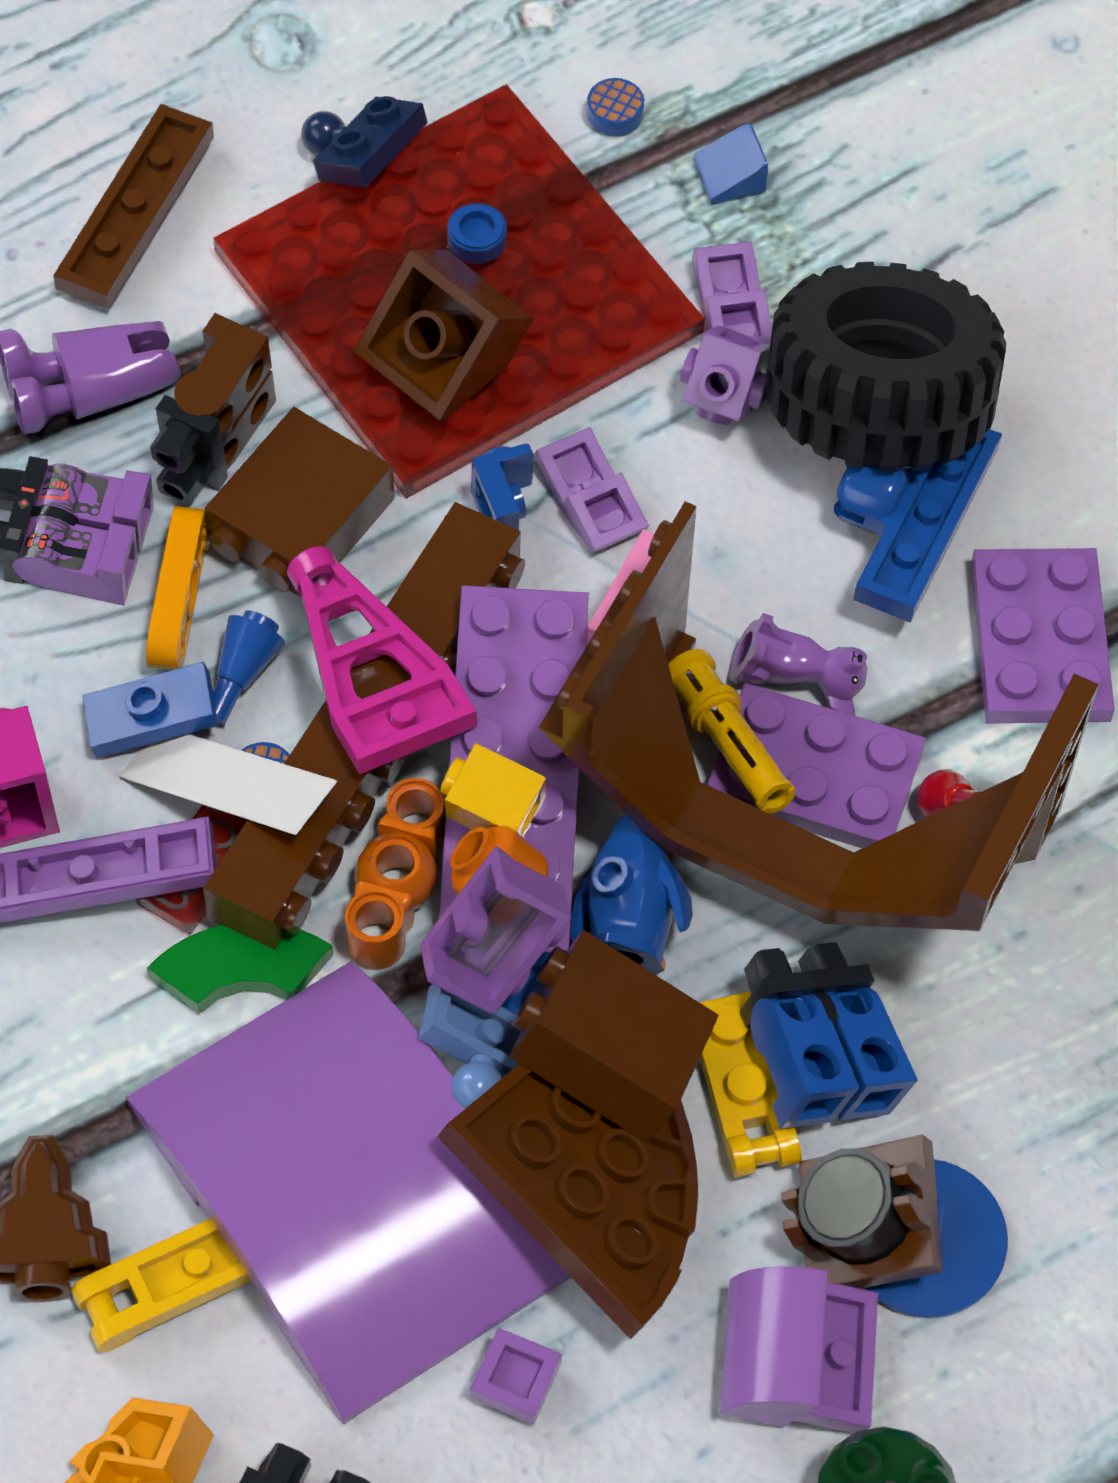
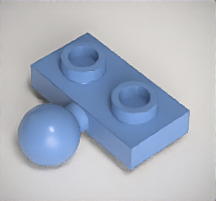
(471, 1037)

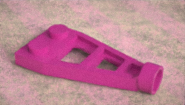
(395, 719)

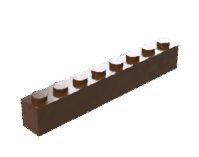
(269, 873)

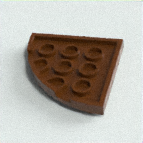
(586, 1189)

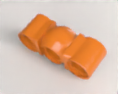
(394, 900)

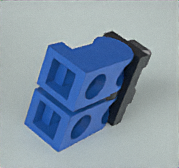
(824, 1037)

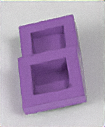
(732, 290)
(589, 491)

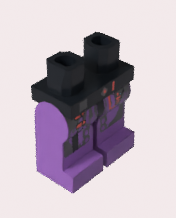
(73, 528)

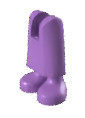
(95, 366)

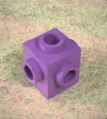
(740, 361)

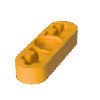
(177, 589)

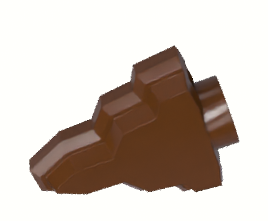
(47, 1226)

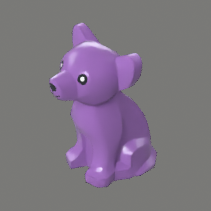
(789, 658)

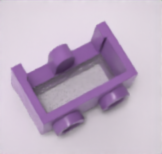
(495, 932)

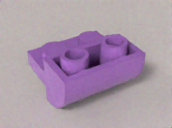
(799, 1349)

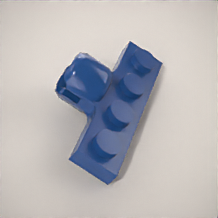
(915, 522)

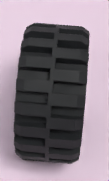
(885, 366)

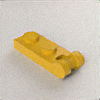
(743, 1092)
(165, 1283)

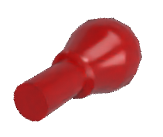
(942, 790)

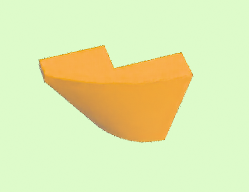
(145, 1445)

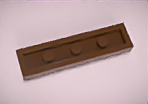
(133, 206)

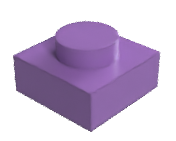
(515, 1375)

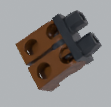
(213, 410)

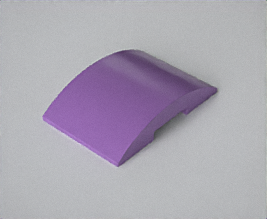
(337, 1194)

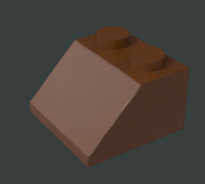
(441, 331)

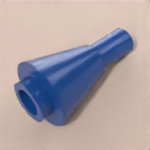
(246, 650)

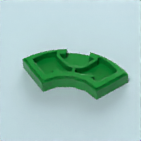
(227, 962)

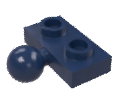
(366, 145)

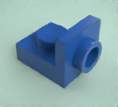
(498, 482)

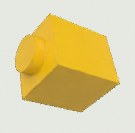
(492, 791)

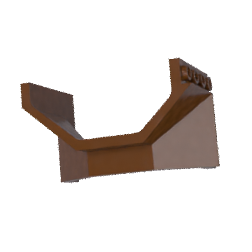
(630, 738)

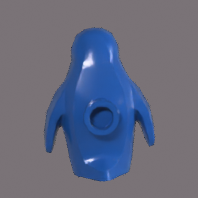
(632, 897)

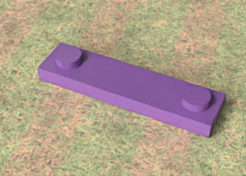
(106, 869)

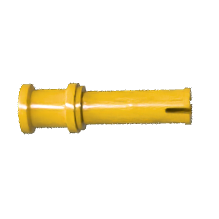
(707, 690)

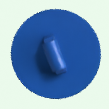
(971, 1248)

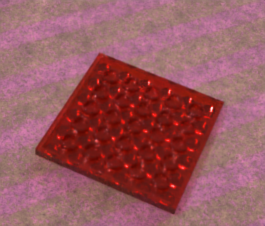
(567, 261)

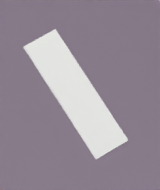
(230, 781)

